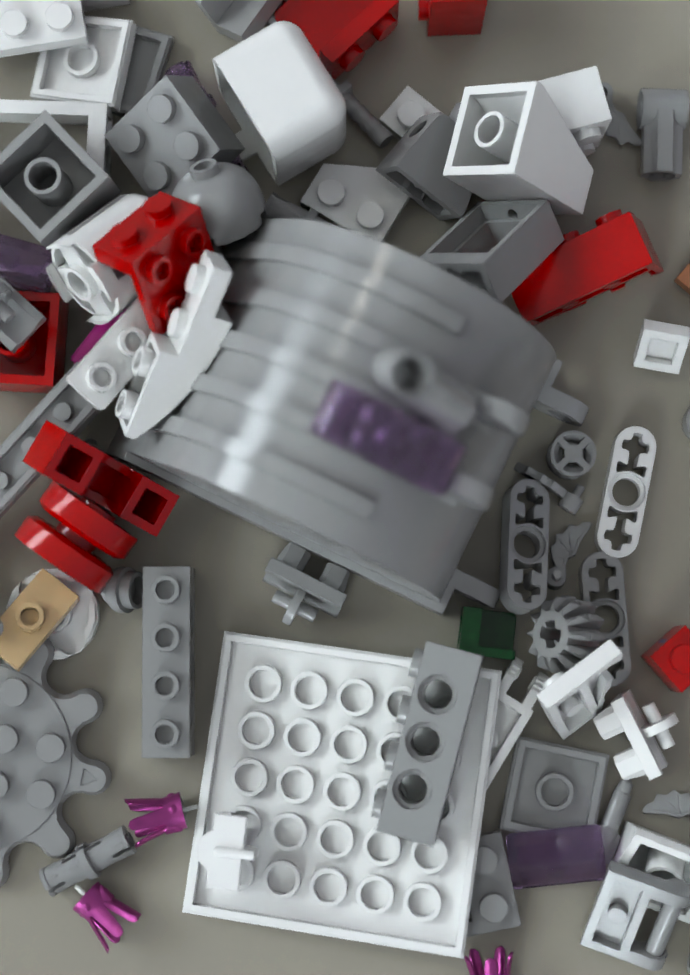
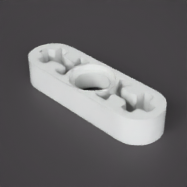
(642, 461)

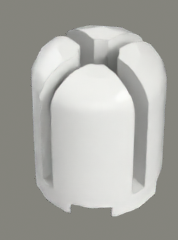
(78, 273)

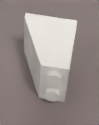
(517, 148)

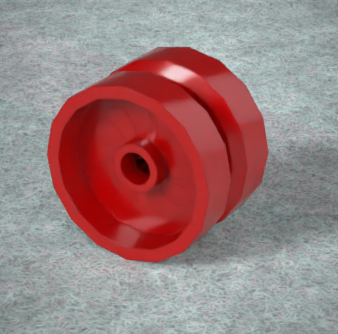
(78, 534)

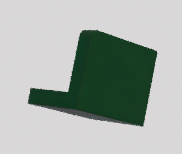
(487, 633)

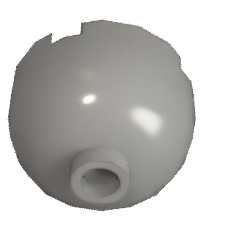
(227, 199)

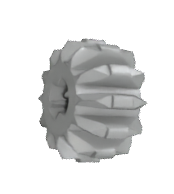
(564, 633)

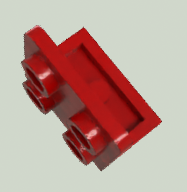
(341, 28)
(157, 251)

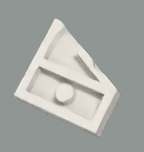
(355, 199)
(579, 693)

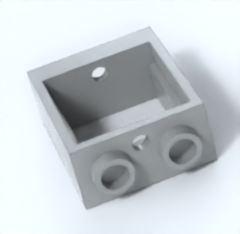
(498, 244)

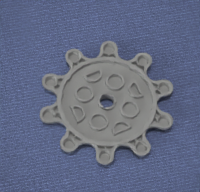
(42, 757)

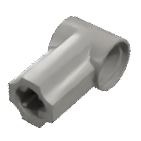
(662, 118)
(426, 389)

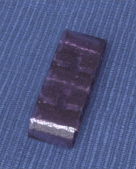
(387, 438)

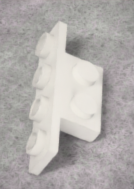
(45, 24)
(110, 361)

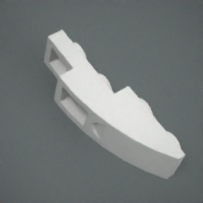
(172, 363)

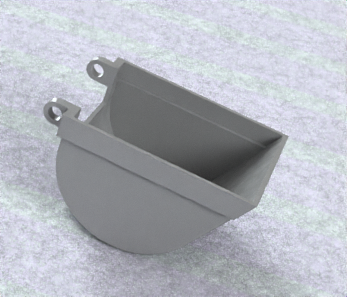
(316, 310)

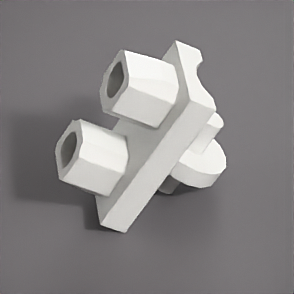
(645, 753)

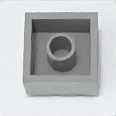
(170, 133)
(51, 180)

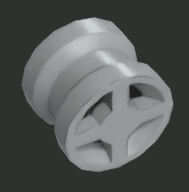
(577, 449)

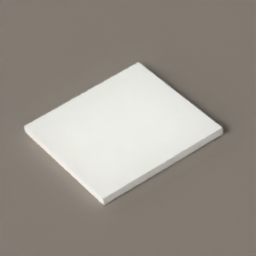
(302, 755)

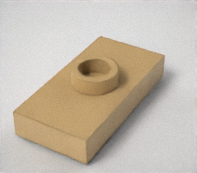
(34, 618)

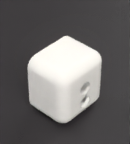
(282, 100)

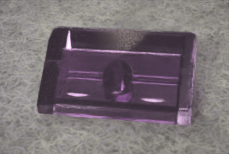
(24, 264)
(556, 856)

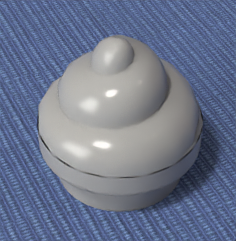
(124, 590)

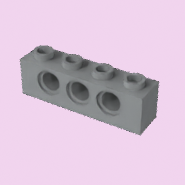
(168, 662)
(421, 819)

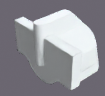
(224, 850)

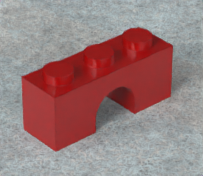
(100, 478)

